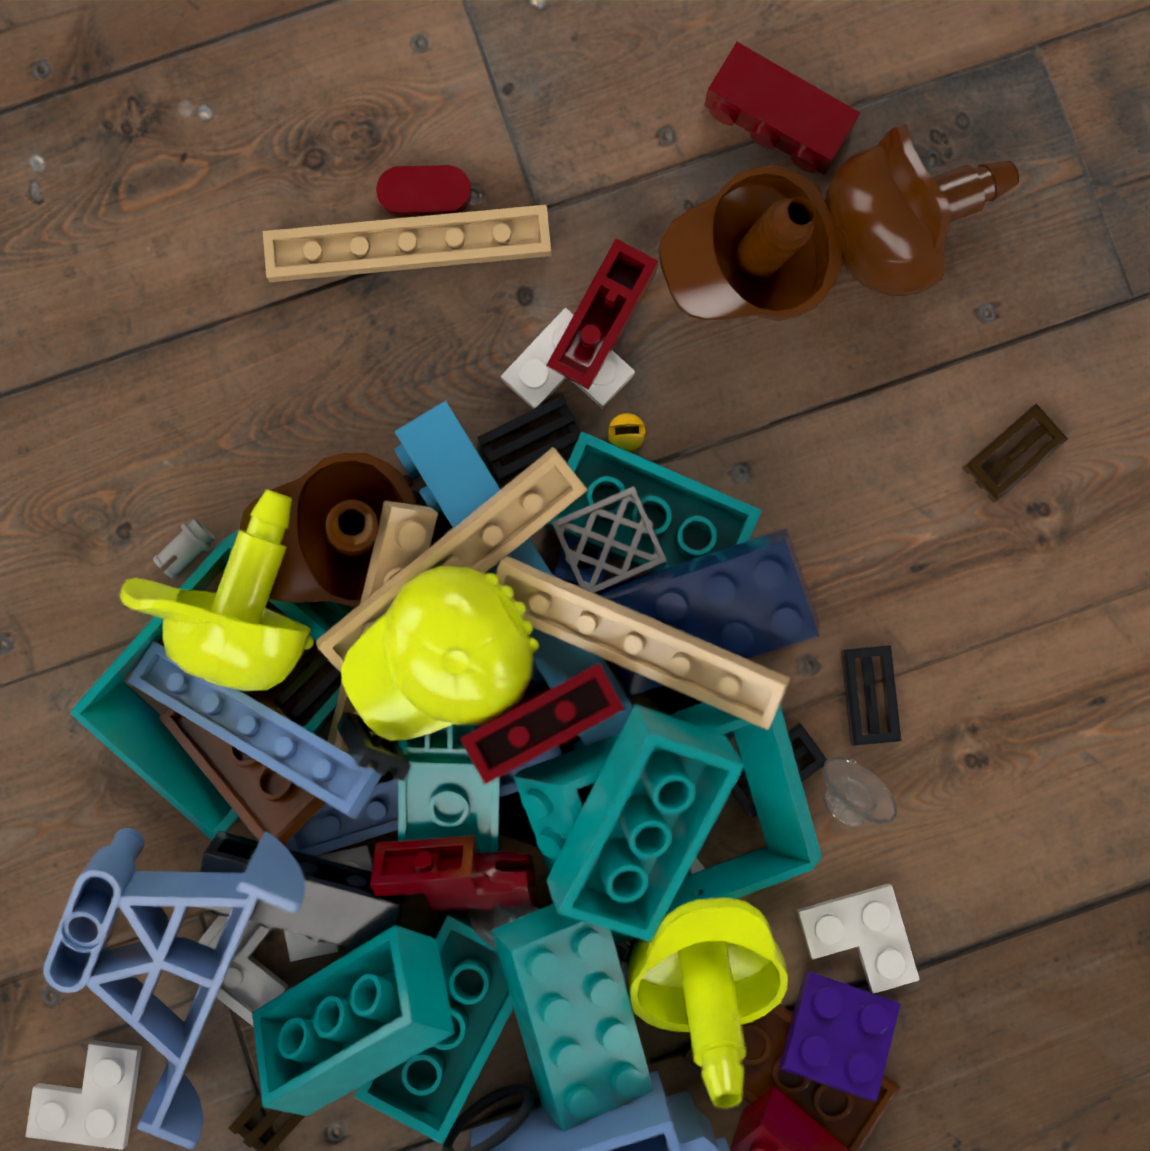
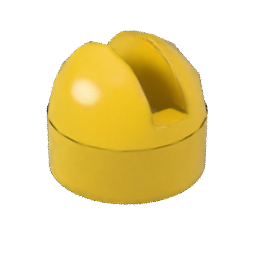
(627, 442)

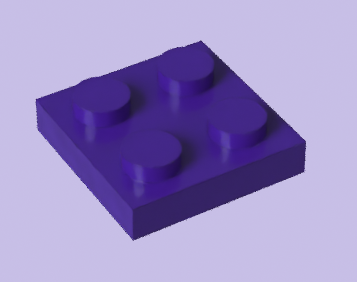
(839, 1036)

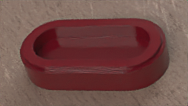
(423, 190)

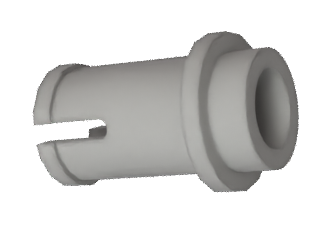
(186, 546)

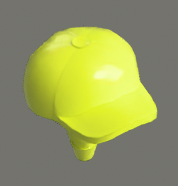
(231, 632)
(441, 655)
(707, 977)

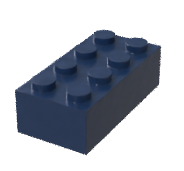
(734, 598)

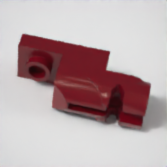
(453, 874)

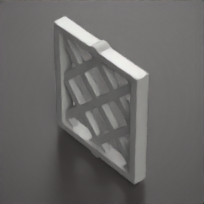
(644, 526)

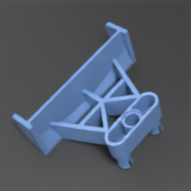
(88, 921)

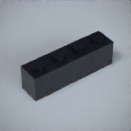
(336, 898)

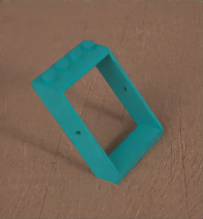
(143, 741)
(774, 781)

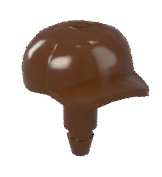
(899, 216)
(753, 249)
(334, 527)

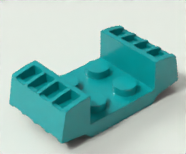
(445, 792)

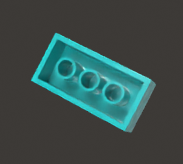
(684, 513)
(643, 823)
(572, 1015)
(351, 1022)
(435, 1083)

